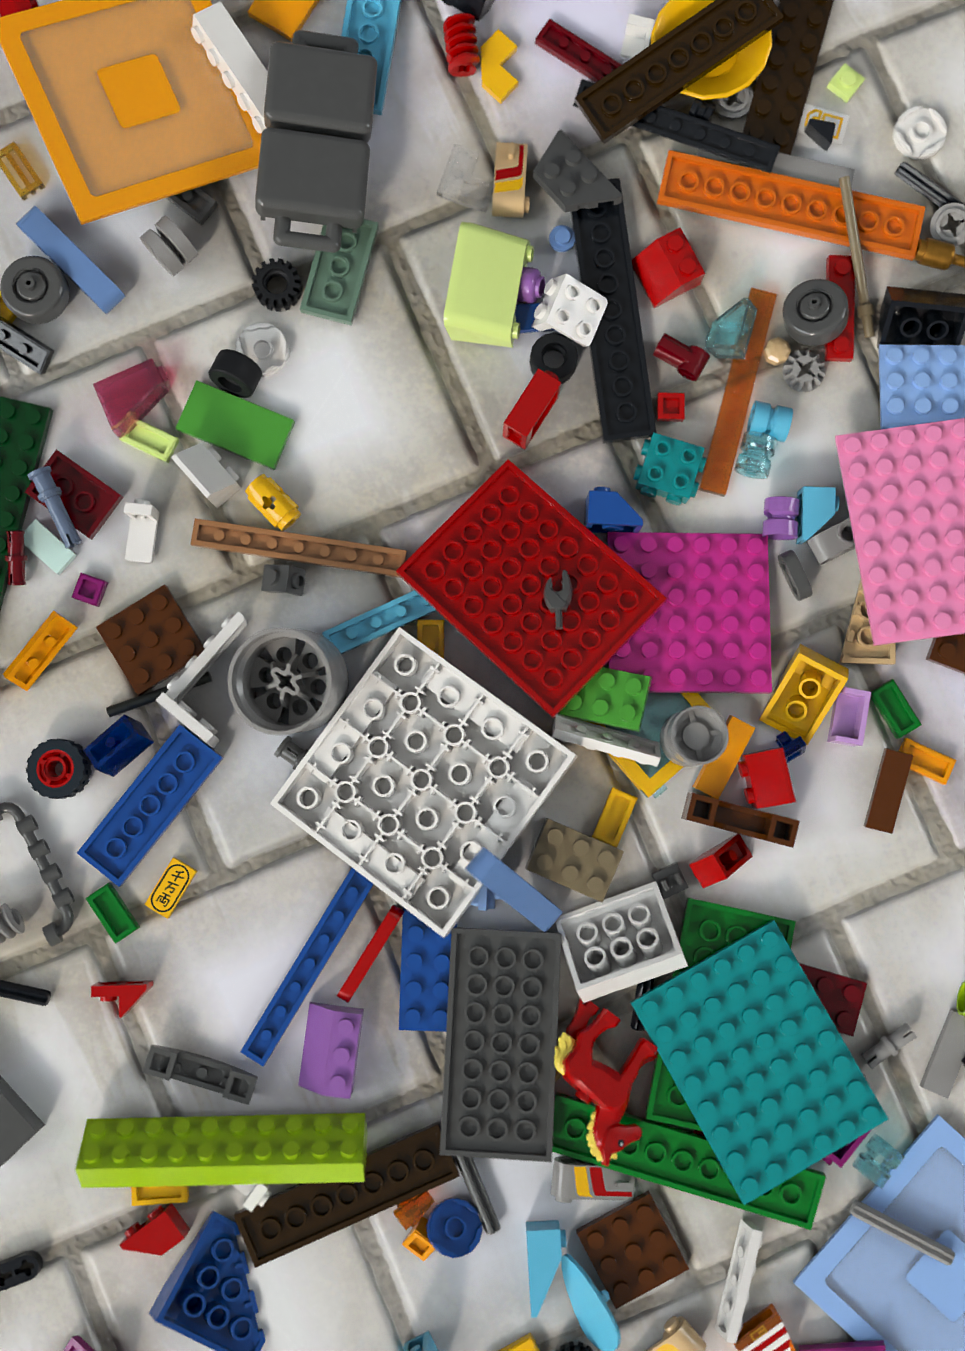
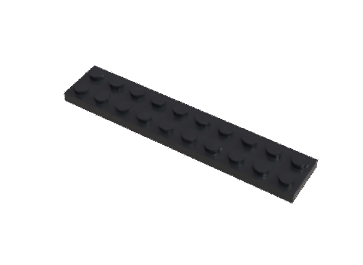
(618, 343)

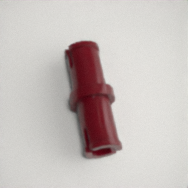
(16, 557)

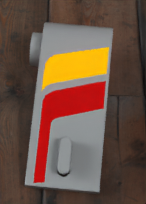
(589, 1182)

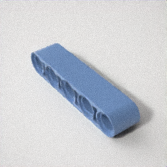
(70, 259)
(513, 889)

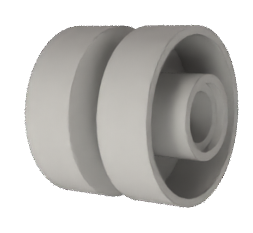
(694, 736)

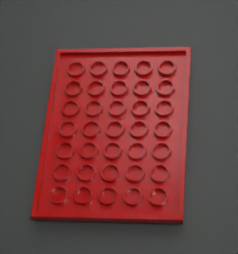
(490, 577)

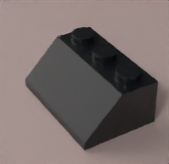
(921, 317)

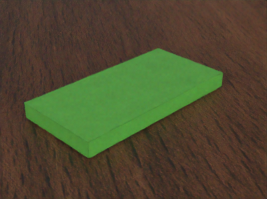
(235, 425)

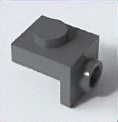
(283, 579)

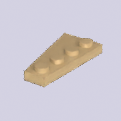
(858, 643)

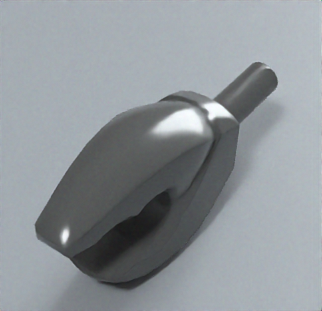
(558, 600)

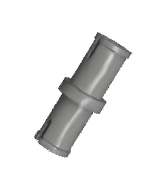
(889, 1045)

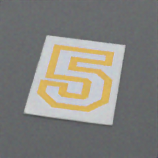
(818, 113)

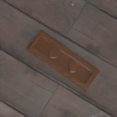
(888, 790)

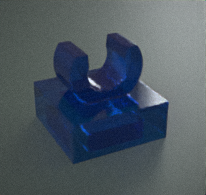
(791, 748)

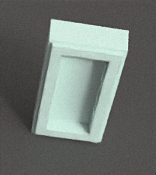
(48, 547)

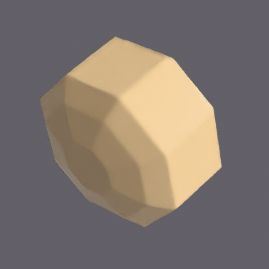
(776, 351)

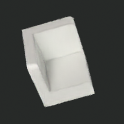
(637, 35)

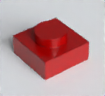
(670, 407)

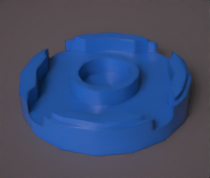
(454, 1227)

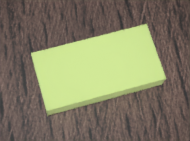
(152, 441)

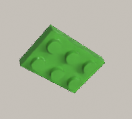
(611, 699)

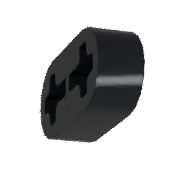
(20, 1276)

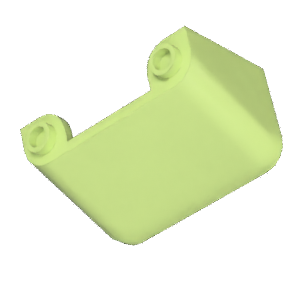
(485, 285)

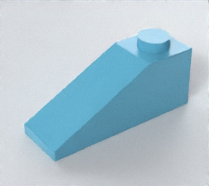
(544, 1257)

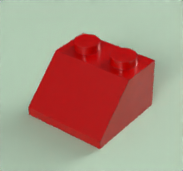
(668, 268)
(766, 778)

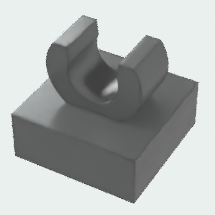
(670, 880)

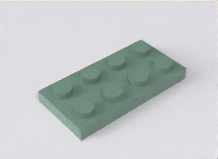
(338, 277)

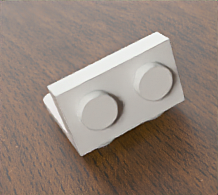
(570, 309)

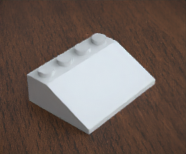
(620, 942)

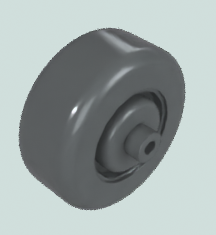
(34, 289)
(815, 312)

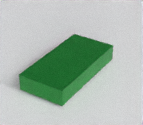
(895, 709)
(112, 912)

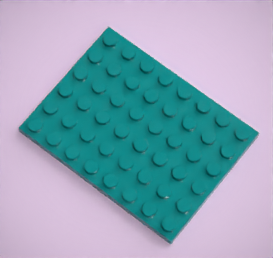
(759, 1061)

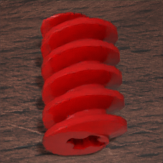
(461, 45)

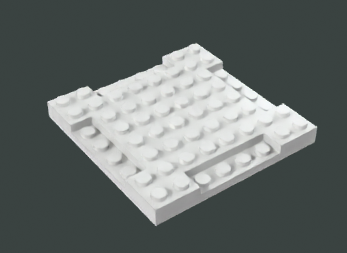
(421, 779)

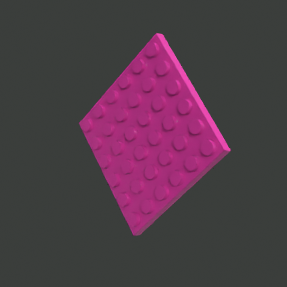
(715, 616)

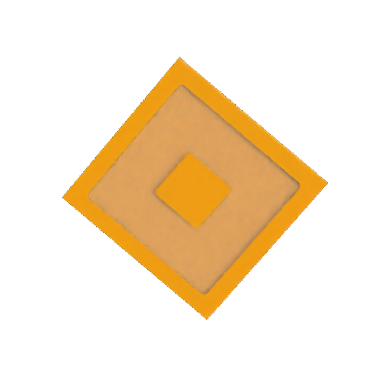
(127, 101)

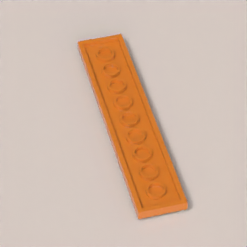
(788, 204)

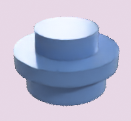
(562, 238)

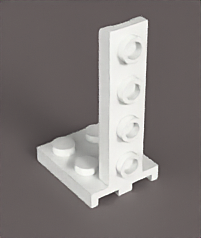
(196, 668)

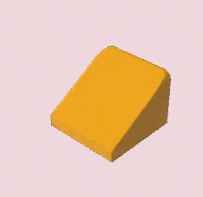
(417, 1240)

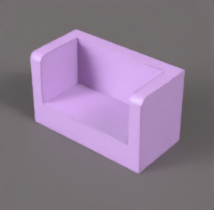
(849, 717)

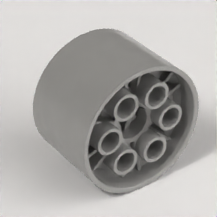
(249, 669)

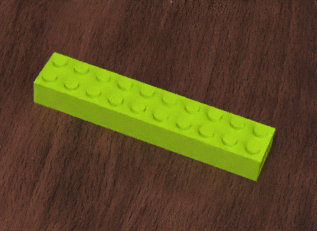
(223, 1150)

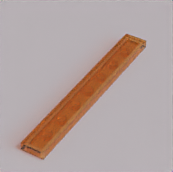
(736, 400)

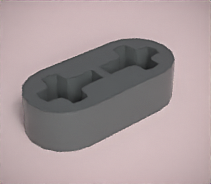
(795, 575)

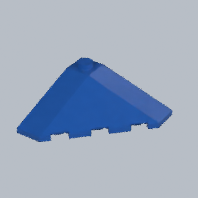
(210, 1293)

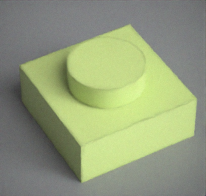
(845, 83)

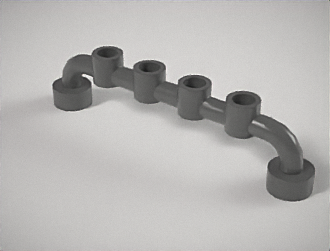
(49, 873)

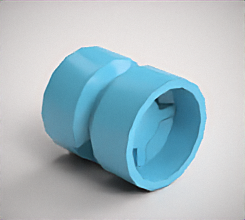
(770, 421)

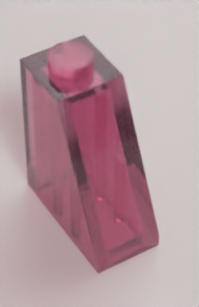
(131, 395)

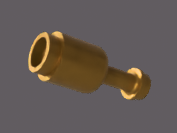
(937, 254)

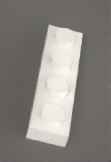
(606, 740)
(738, 1281)

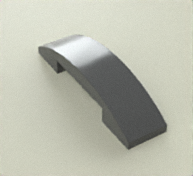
(201, 1072)

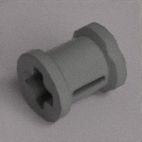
(286, 749)

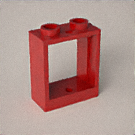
(532, 408)

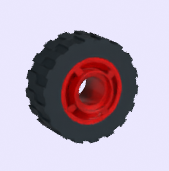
(43, 763)

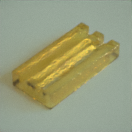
(30, 187)

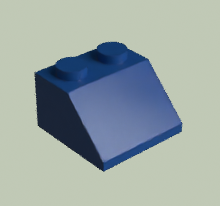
(609, 513)

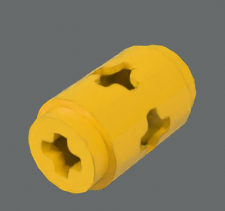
(260, 494)

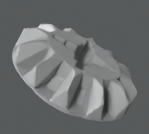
(737, 109)
(940, 218)
(805, 382)

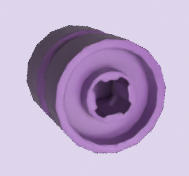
(781, 518)

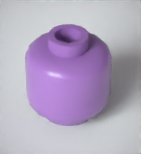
(531, 285)

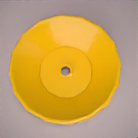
(731, 75)

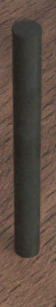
(147, 698)

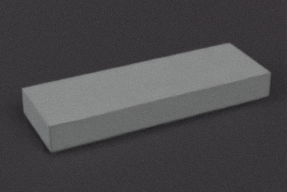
(946, 1056)

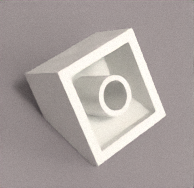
(207, 473)

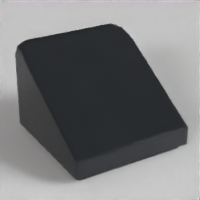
(820, 132)

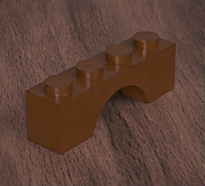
(740, 819)

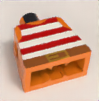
(764, 1333)

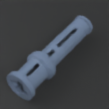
(50, 495)

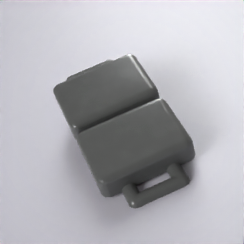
(316, 138)

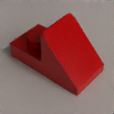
(128, 991)

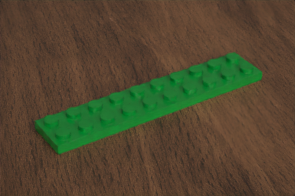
(683, 1163)

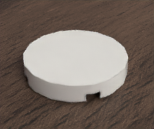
(919, 133)
(264, 346)

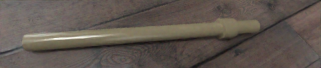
(865, 309)

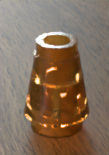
(413, 1209)

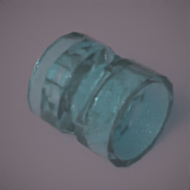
(756, 450)
(867, 1164)

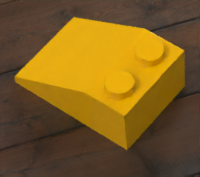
(804, 694)

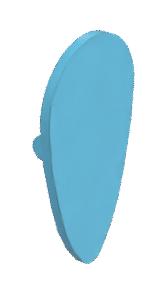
(590, 1306)

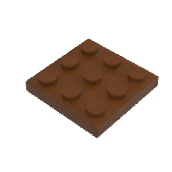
(151, 639)
(632, 1249)

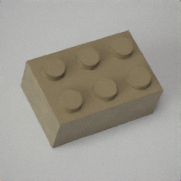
(574, 860)

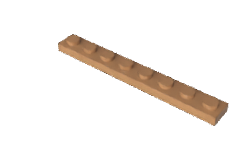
(297, 547)

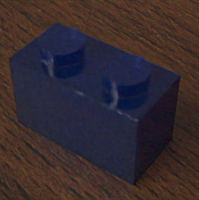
(118, 745)

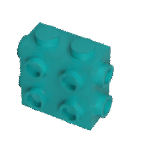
(669, 469)

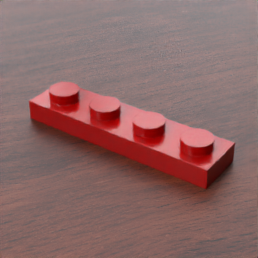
(840, 271)

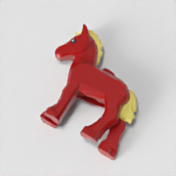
(599, 1082)

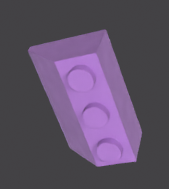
(331, 1049)

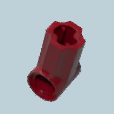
(687, 359)

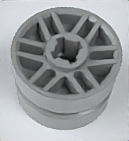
(169, 246)

